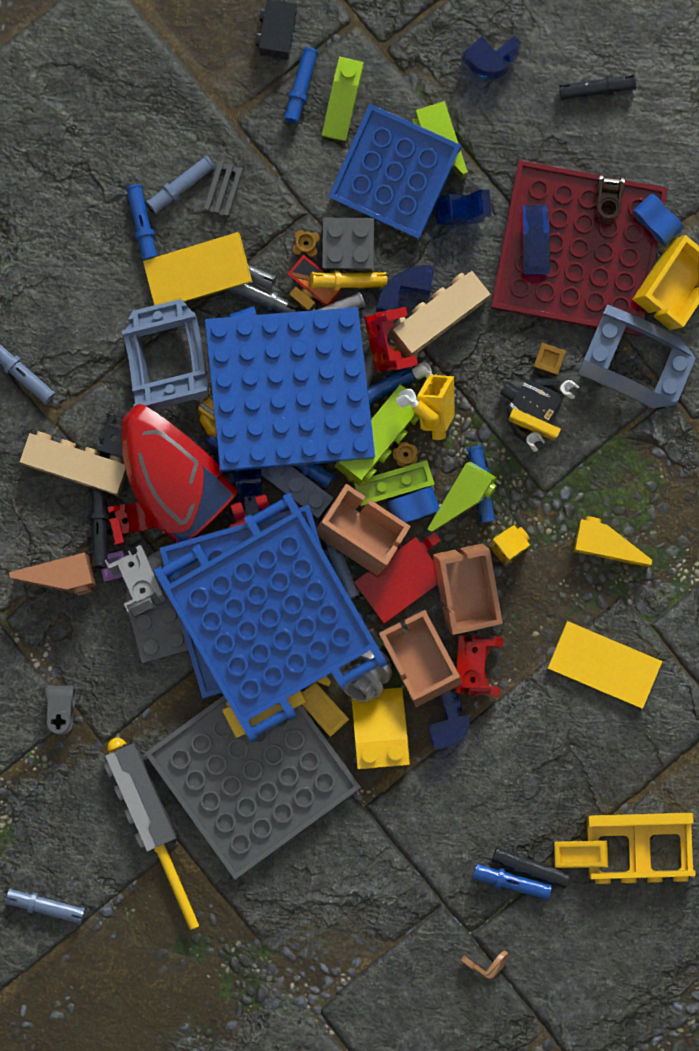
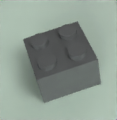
(348, 245)

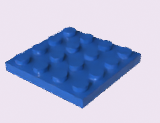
(395, 171)

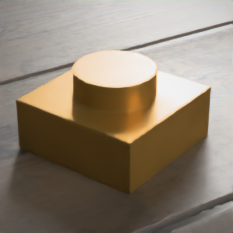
(303, 298)
(549, 359)

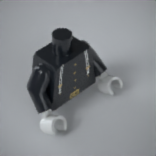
(537, 398)

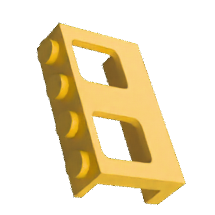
(639, 830)

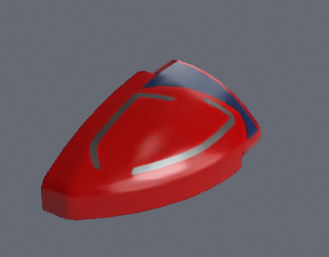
(171, 475)

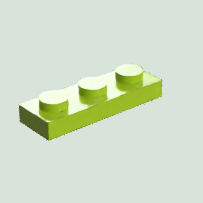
(396, 483)

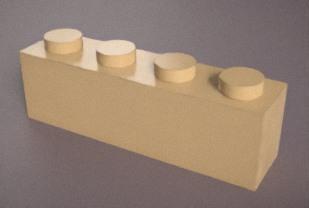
(439, 314)
(74, 464)

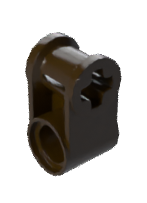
(608, 193)

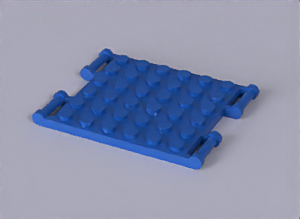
(270, 617)

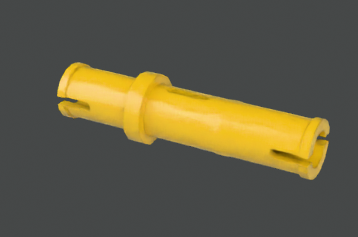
(347, 280)

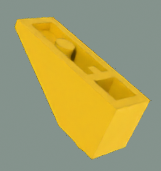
(602, 541)
(509, 544)

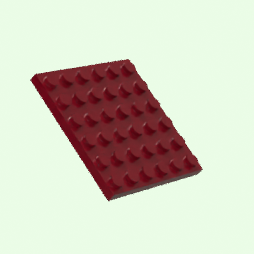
(588, 260)

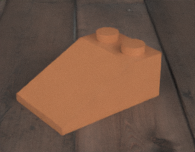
(67, 574)

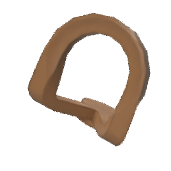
(499, 963)

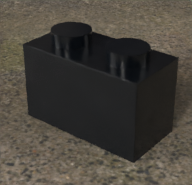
(277, 29)

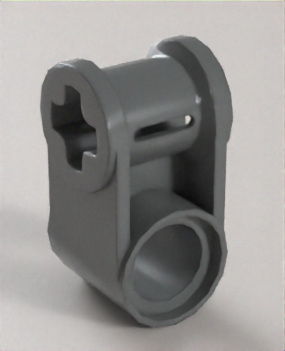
(60, 703)

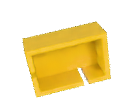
(671, 284)

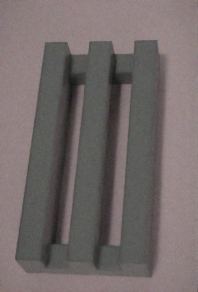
(229, 169)

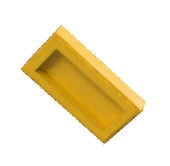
(534, 424)
(323, 709)
(580, 854)

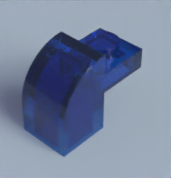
(490, 63)
(463, 209)
(454, 728)

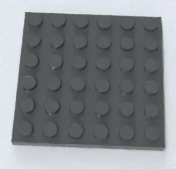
(247, 792)

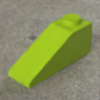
(343, 98)
(437, 119)
(468, 490)

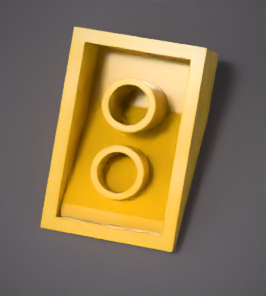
(381, 730)

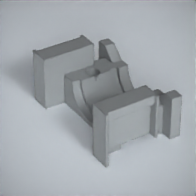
(138, 579)

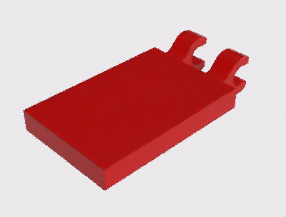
(402, 581)

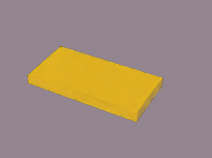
(198, 270)
(604, 665)

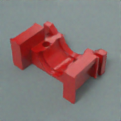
(377, 330)
(136, 518)
(472, 665)

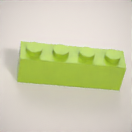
(387, 428)

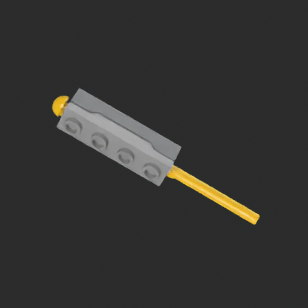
(146, 812)

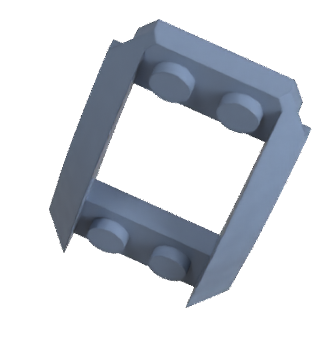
(603, 348)
(173, 389)

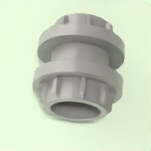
(369, 685)

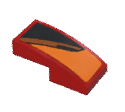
(301, 275)

